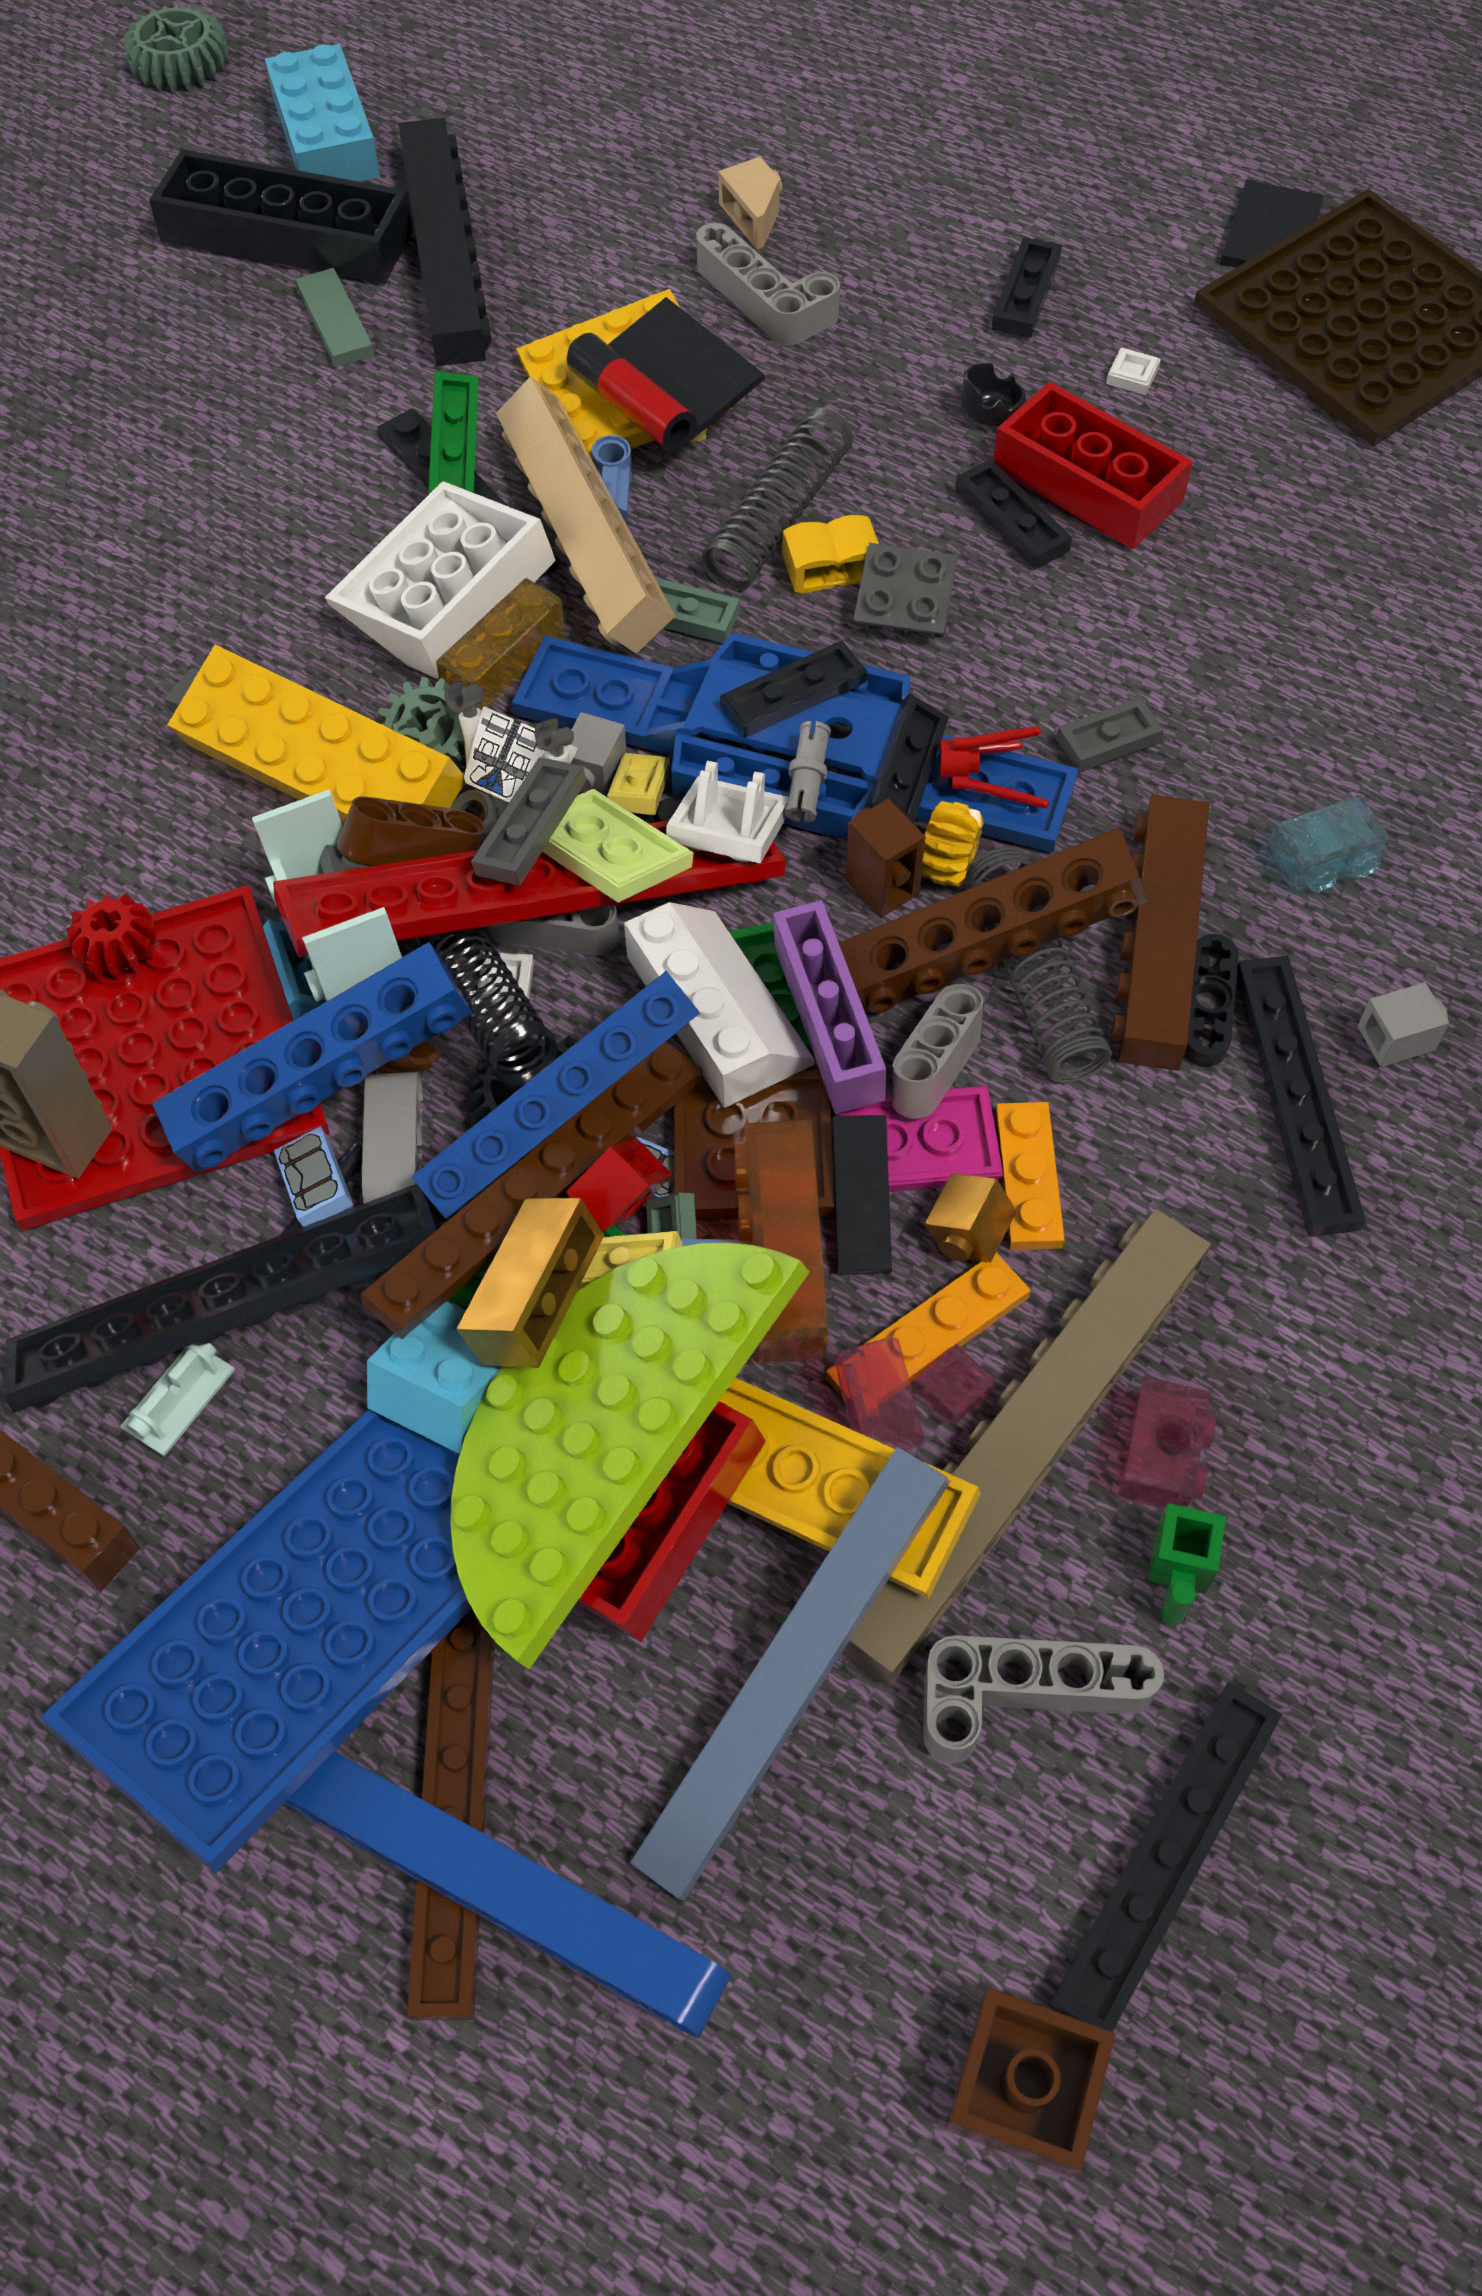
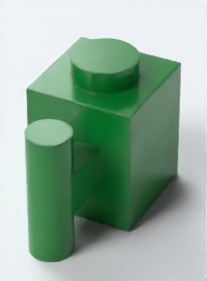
(1185, 1557)

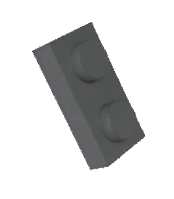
(1109, 734)

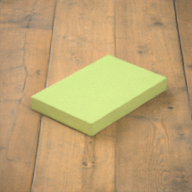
(614, 847)

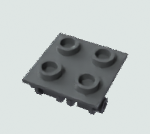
(906, 589)

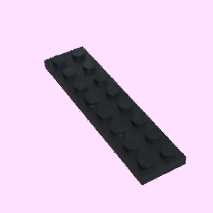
(214, 1298)

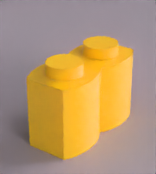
(827, 554)

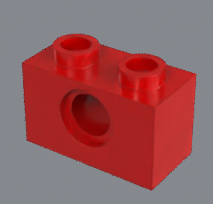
(620, 1183)

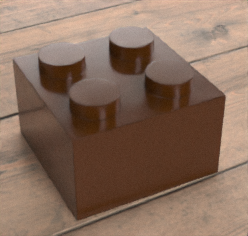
(1030, 2082)

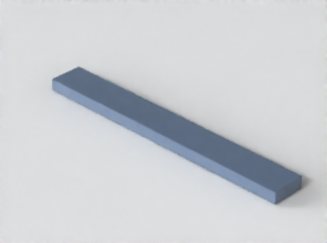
(789, 1674)

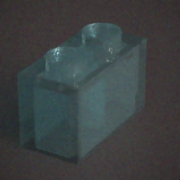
(1328, 846)

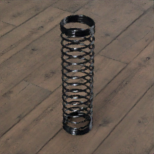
(511, 1032)

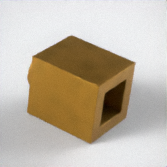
(970, 1217)

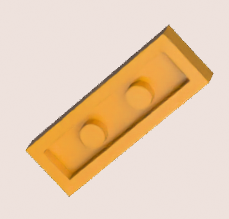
(1030, 1175)

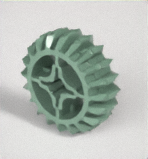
(175, 47)

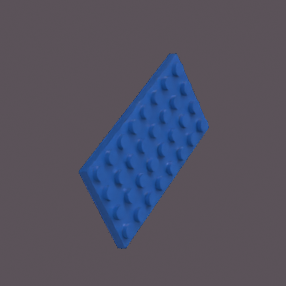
(277, 1642)

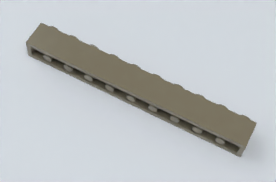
(1039, 1424)

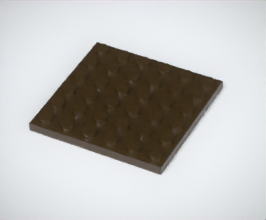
(1359, 315)

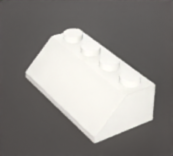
(740, 1031)

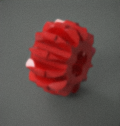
(111, 935)

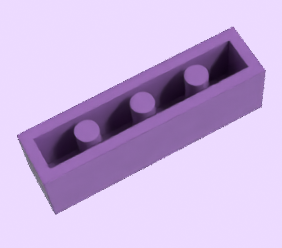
(829, 1007)

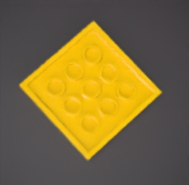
(587, 409)

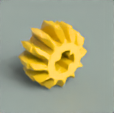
(951, 843)

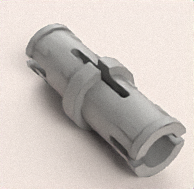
(807, 771)

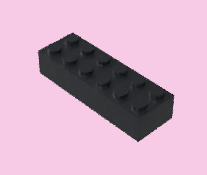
(282, 215)

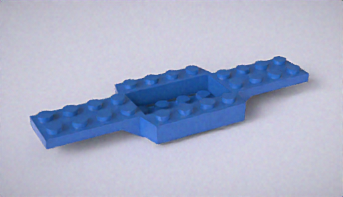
(671, 706)

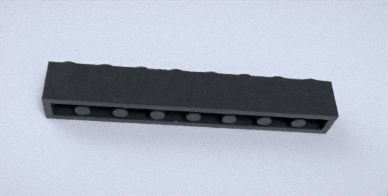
(444, 250)

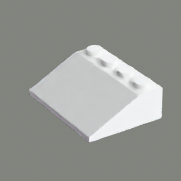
(441, 573)

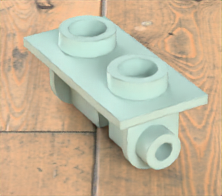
(177, 1398)

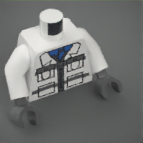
(503, 749)

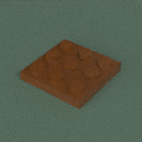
(708, 1132)

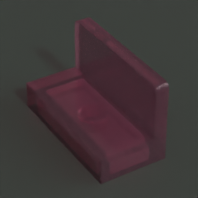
(879, 1393)

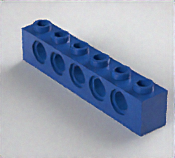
(285, 1059)
(555, 1094)

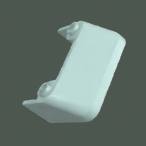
(347, 951)

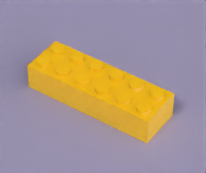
(305, 740)

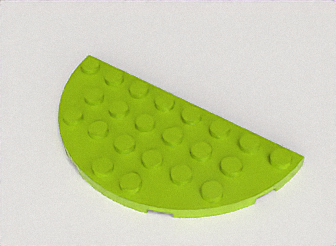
(584, 1440)

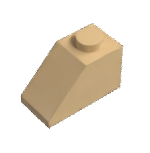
(751, 198)

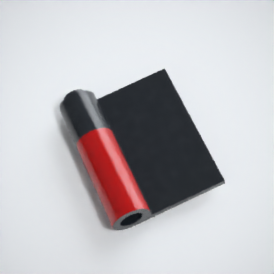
(665, 374)

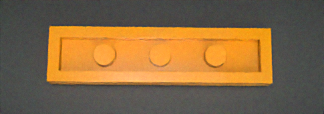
(952, 1316)

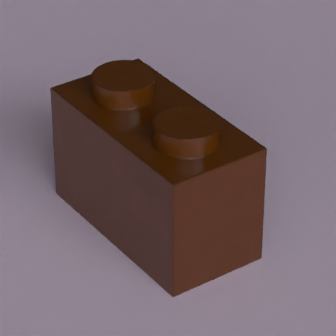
(884, 857)

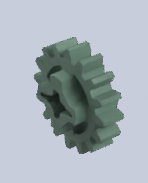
(415, 713)

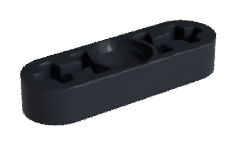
(1221, 984)

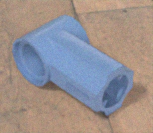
(613, 461)

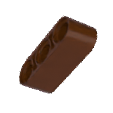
(399, 831)

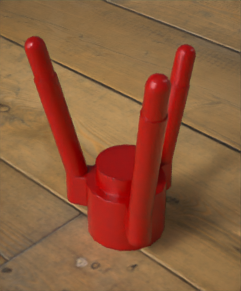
(962, 757)

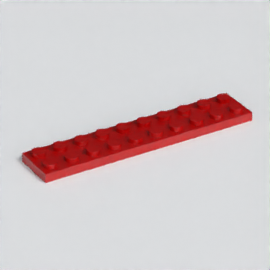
(447, 895)

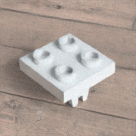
(728, 817)

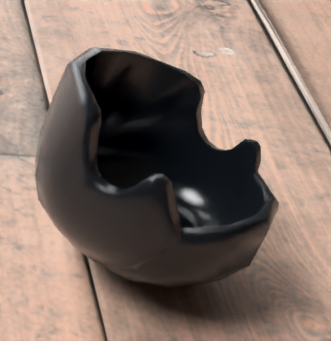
(988, 397)

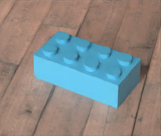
(322, 113)

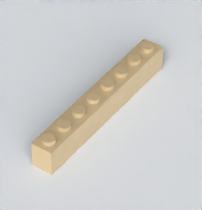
(584, 518)

